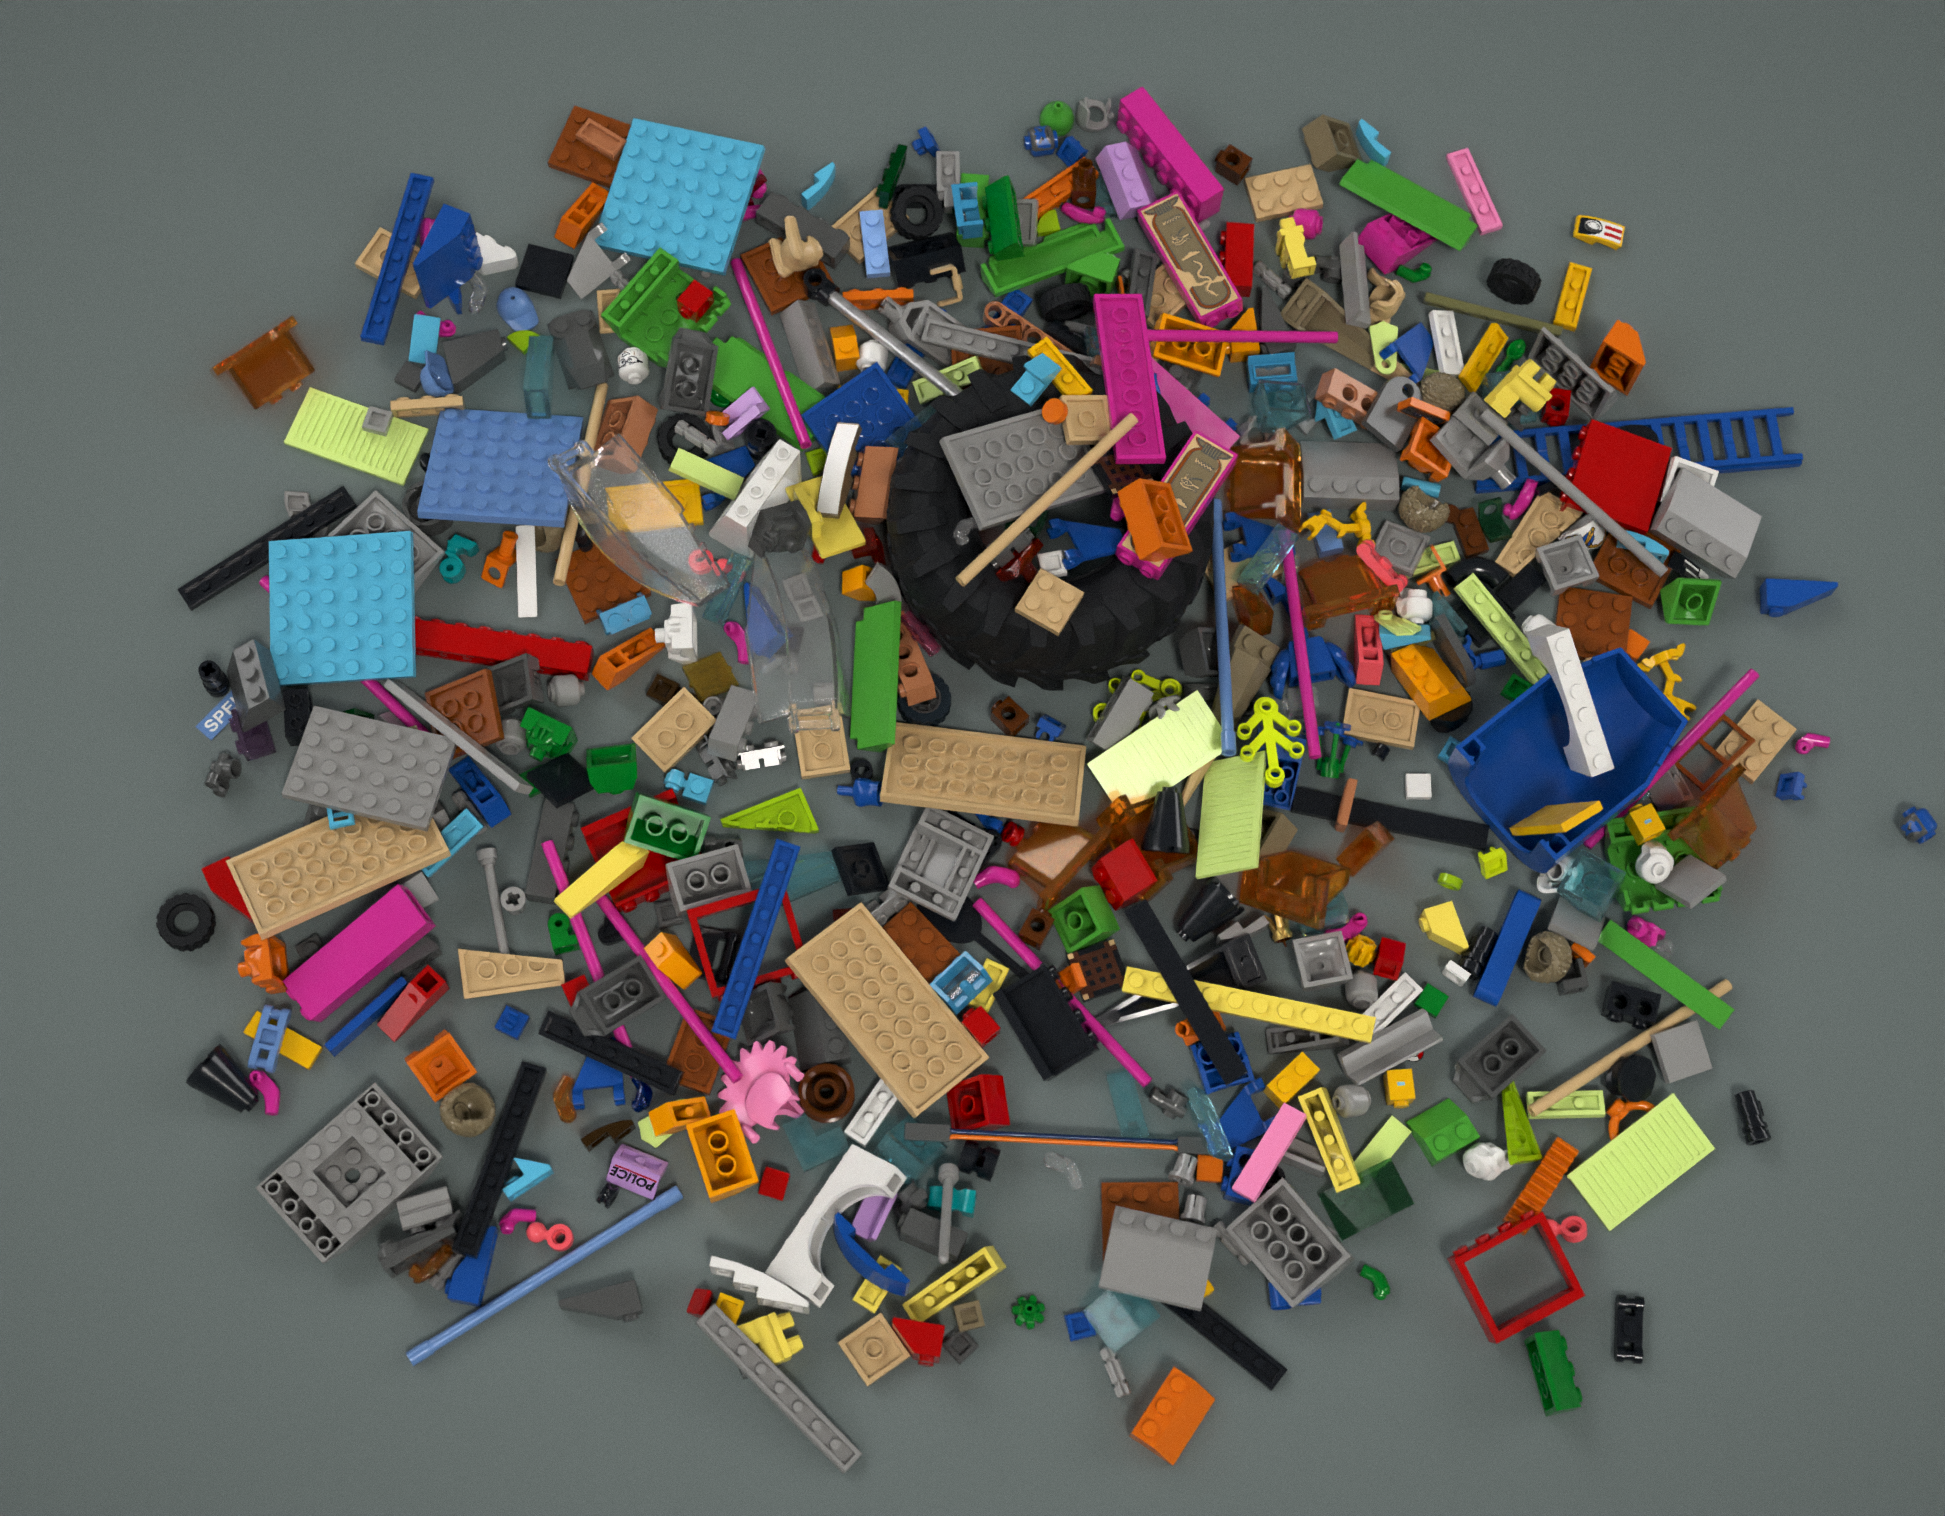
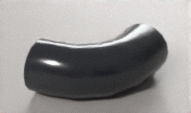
(1484, 569)

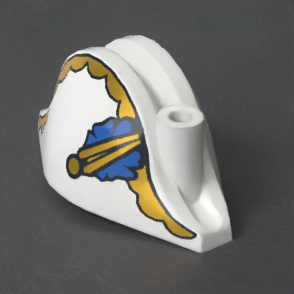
(1590, 530)

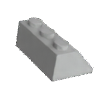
(706, 878)

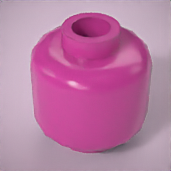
(1310, 220)

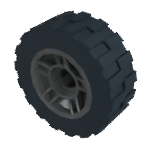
(930, 713)

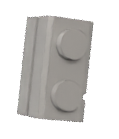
(425, 1210)

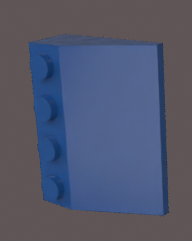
(447, 255)

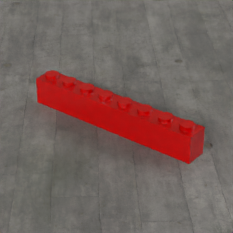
(493, 647)

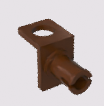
(1084, 183)

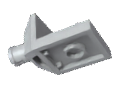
(909, 323)
(1471, 455)

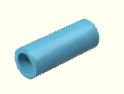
(1430, 488)

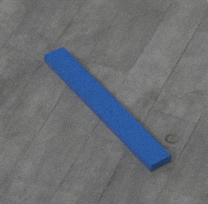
(397, 259)
(756, 939)

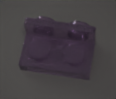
(254, 742)

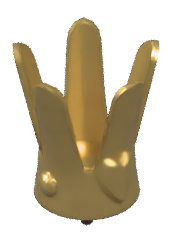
(1282, 932)

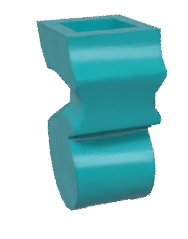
(452, 567)
(962, 1200)

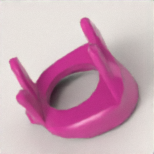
(1645, 931)

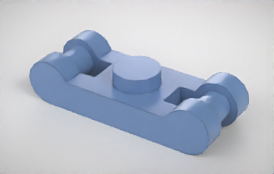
(269, 1038)

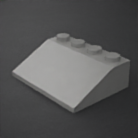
(1586, 387)
(1347, 475)
(380, 516)
(1706, 524)
(1289, 1243)
(1157, 1258)

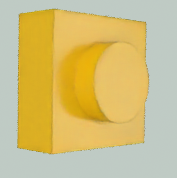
(730, 1306)

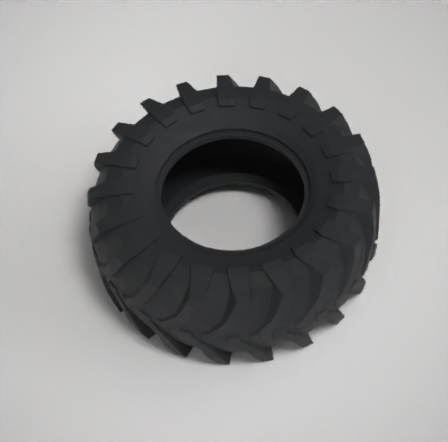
(978, 622)

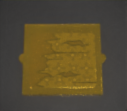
(710, 676)

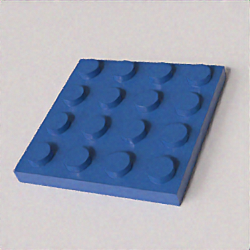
(866, 401)

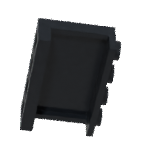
(1047, 1021)

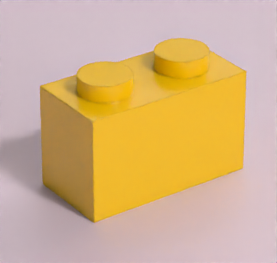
(1291, 1080)

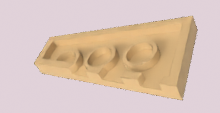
(1538, 528)
(500, 973)

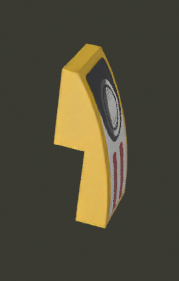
(1598, 230)

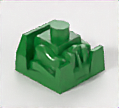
(547, 736)
(612, 768)

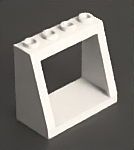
(761, 490)

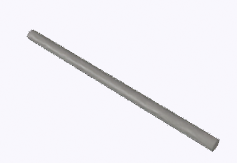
(1573, 492)

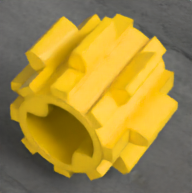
(1361, 950)

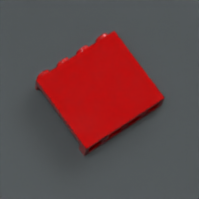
(1618, 474)
(647, 882)

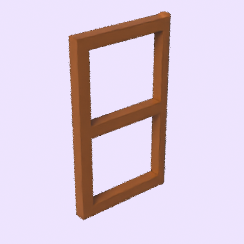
(1713, 752)

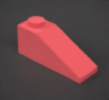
(1367, 651)

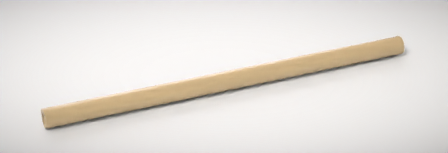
(1046, 500)
(572, 522)
(1623, 1051)

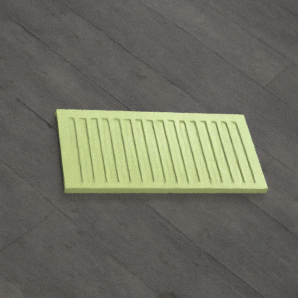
(335, 432)
(1160, 752)
(1231, 816)
(1640, 1162)

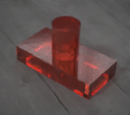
(872, 547)
(1021, 563)

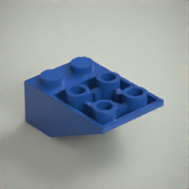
(1283, 796)

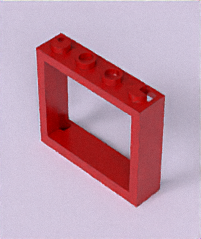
(729, 904)
(1534, 1314)

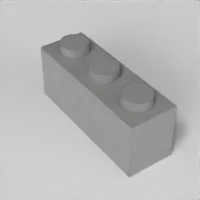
(1120, 714)
(733, 724)

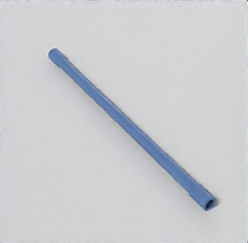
(1228, 735)
(429, 1346)

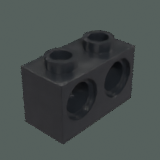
(297, 713)
(1631, 999)

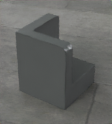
(1574, 980)

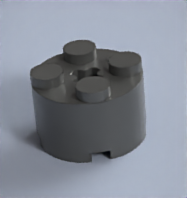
(410, 505)

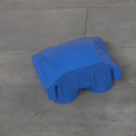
(1208, 1073)

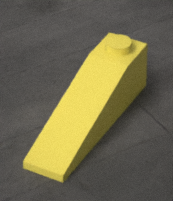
(601, 878)
(1330, 1138)
(955, 1284)

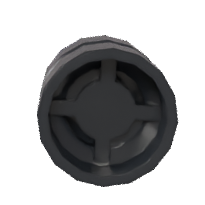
(760, 438)
(970, 1156)

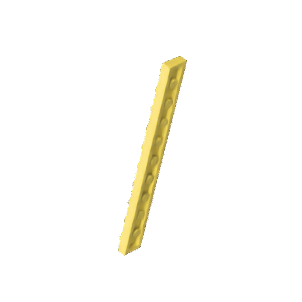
(1259, 1006)

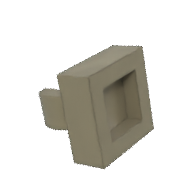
(969, 1316)

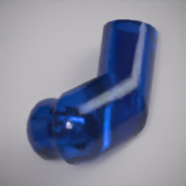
(643, 1097)

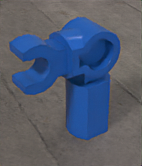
(1484, 660)

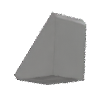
(420, 888)

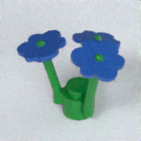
(1331, 766)

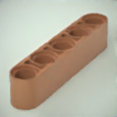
(1009, 317)

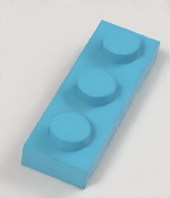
(456, 836)

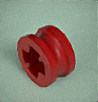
(1012, 834)

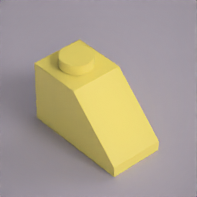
(1444, 927)

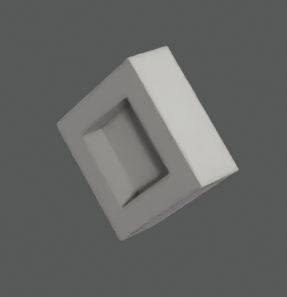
(377, 421)

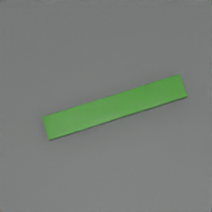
(1665, 974)

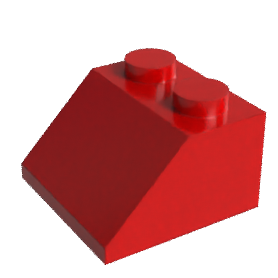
(1124, 875)
(979, 1103)
(920, 1339)

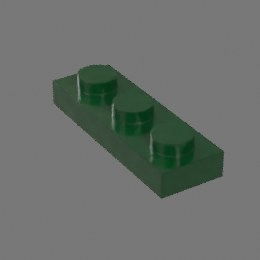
(891, 176)

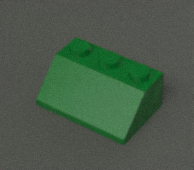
(1003, 220)
(665, 827)
(1553, 1372)

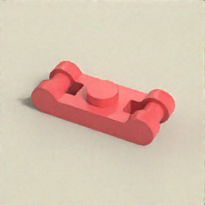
(1380, 565)

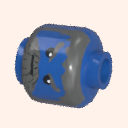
(1041, 141)
(1918, 825)

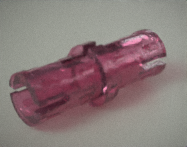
(920, 633)

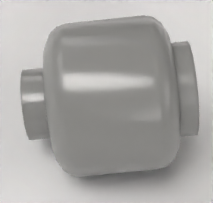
(565, 690)
(514, 736)
(1361, 990)
(1351, 1100)

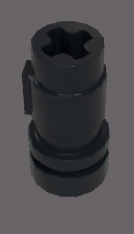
(1072, 341)
(214, 679)
(1478, 952)
(1751, 1115)

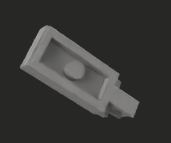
(946, 175)

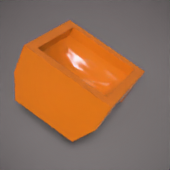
(1423, 454)
(265, 963)
(440, 1066)

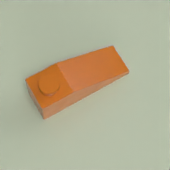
(581, 216)
(626, 659)

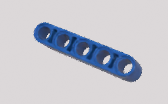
(1507, 948)

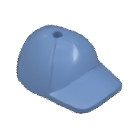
(517, 312)
(435, 376)

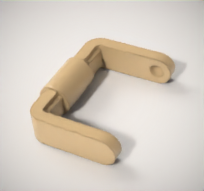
(957, 284)

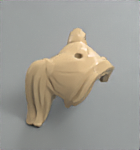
(794, 253)
(1384, 298)

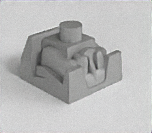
(1566, 564)
(1322, 961)

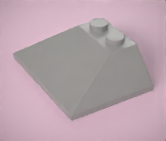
(940, 862)

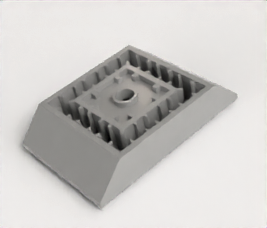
(313, 1187)

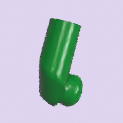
(1416, 275)
(1379, 1281)

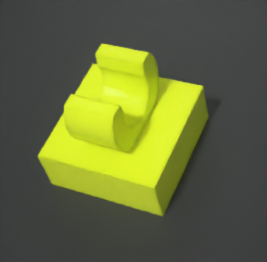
(1493, 862)

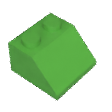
(1097, 271)
(1084, 919)
(1442, 1131)

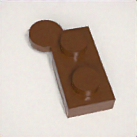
(1468, 531)

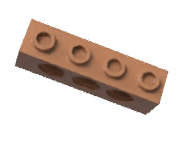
(1345, 395)
(913, 674)

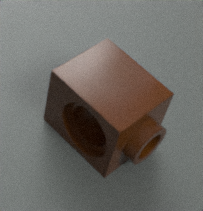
(1236, 172)
(1013, 726)
(1034, 938)

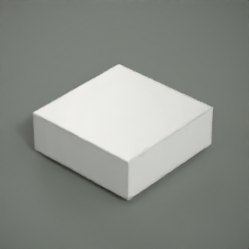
(1052, 563)
(1418, 786)
(1455, 973)

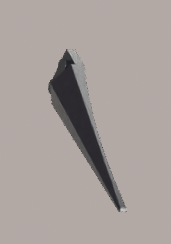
(1227, 964)

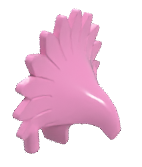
(763, 1088)

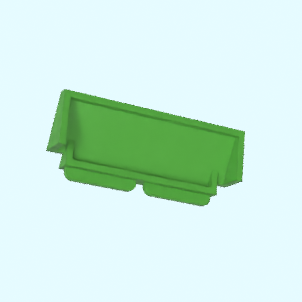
(1410, 202)
(1050, 257)
(744, 366)
(876, 677)

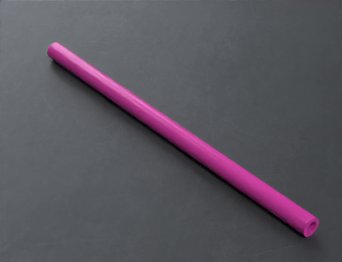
(1242, 336)
(771, 354)
(1301, 656)
(378, 690)
(1689, 739)
(580, 928)
(671, 991)
(1091, 1022)

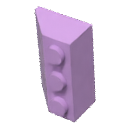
(1125, 179)

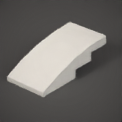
(768, 1290)

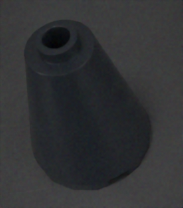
(1167, 824)
(1207, 911)
(224, 1081)

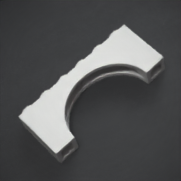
(1587, 747)
(854, 1179)

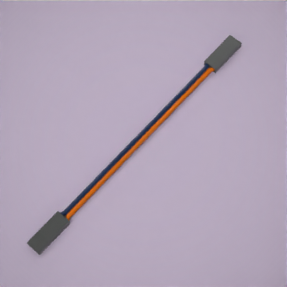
(942, 1132)

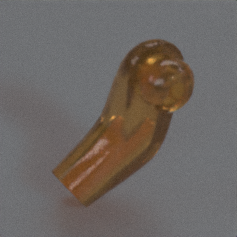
(561, 1100)
(432, 1266)

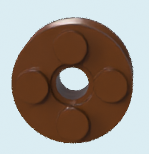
(829, 1109)

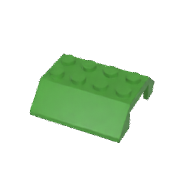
(647, 308)
(1622, 852)

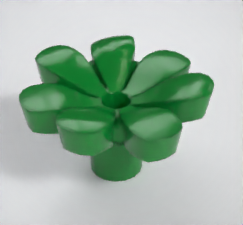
(1026, 1316)

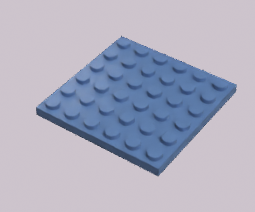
(497, 468)

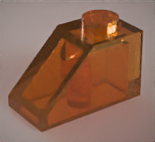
(1253, 610)
(1365, 848)

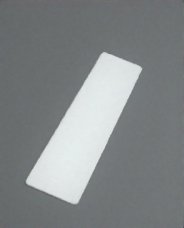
(526, 571)

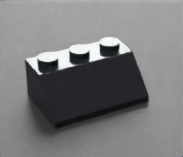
(913, 260)

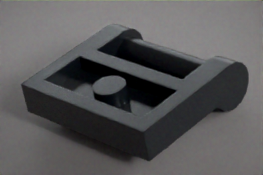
(711, 940)

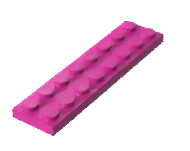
(1129, 377)

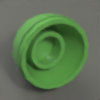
(1058, 116)

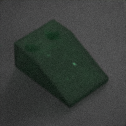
(1368, 1203)

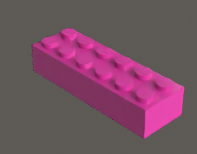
(1169, 154)

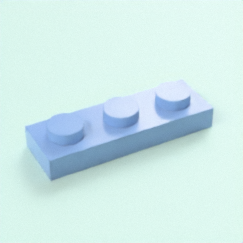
(874, 244)

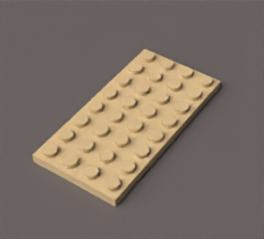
(984, 774)
(326, 868)
(887, 1009)

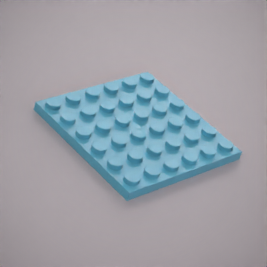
(680, 195)
(342, 608)

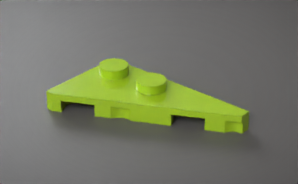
(783, 813)
(1519, 1135)

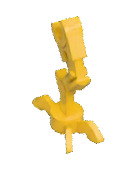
(1360, 528)
(1662, 659)

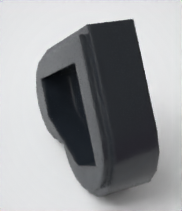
(608, 934)

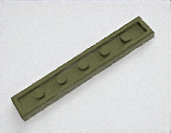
(1489, 314)

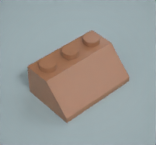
(630, 418)
(872, 484)

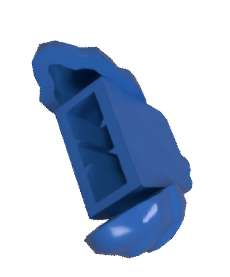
(1324, 663)

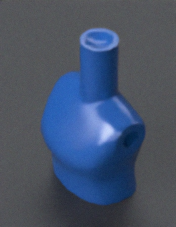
(864, 792)

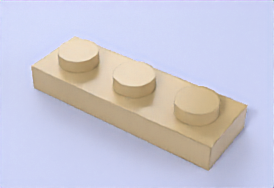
(425, 406)

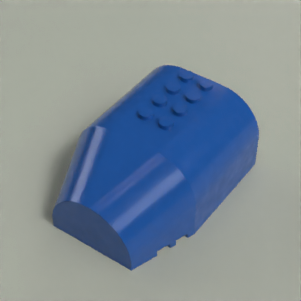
(1520, 762)

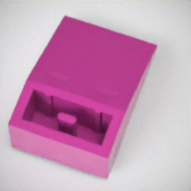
(1393, 242)

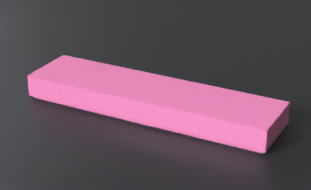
(1474, 191)
(1269, 1152)

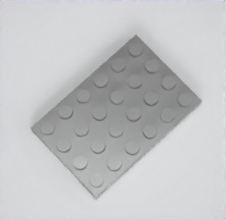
(1012, 465)
(369, 768)

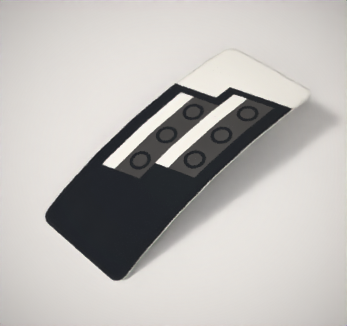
(1686, 567)

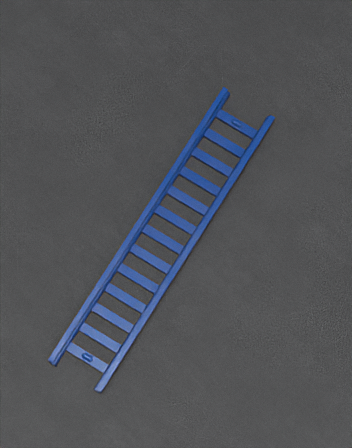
(1731, 464)

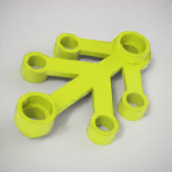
(1156, 684)
(1270, 737)

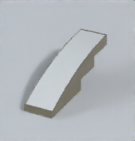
(837, 470)

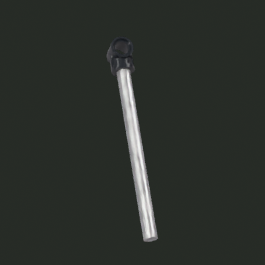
(828, 294)

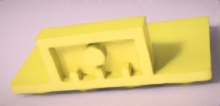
(827, 534)

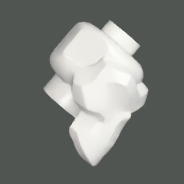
(1414, 605)
(1654, 862)
(1551, 880)
(1485, 1160)

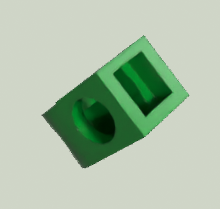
(560, 931)

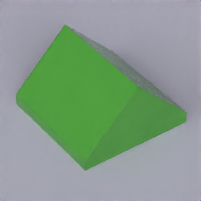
(1689, 600)

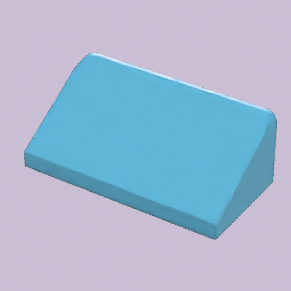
(424, 337)

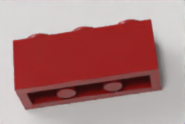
(1238, 255)

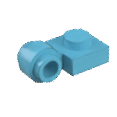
(695, 788)

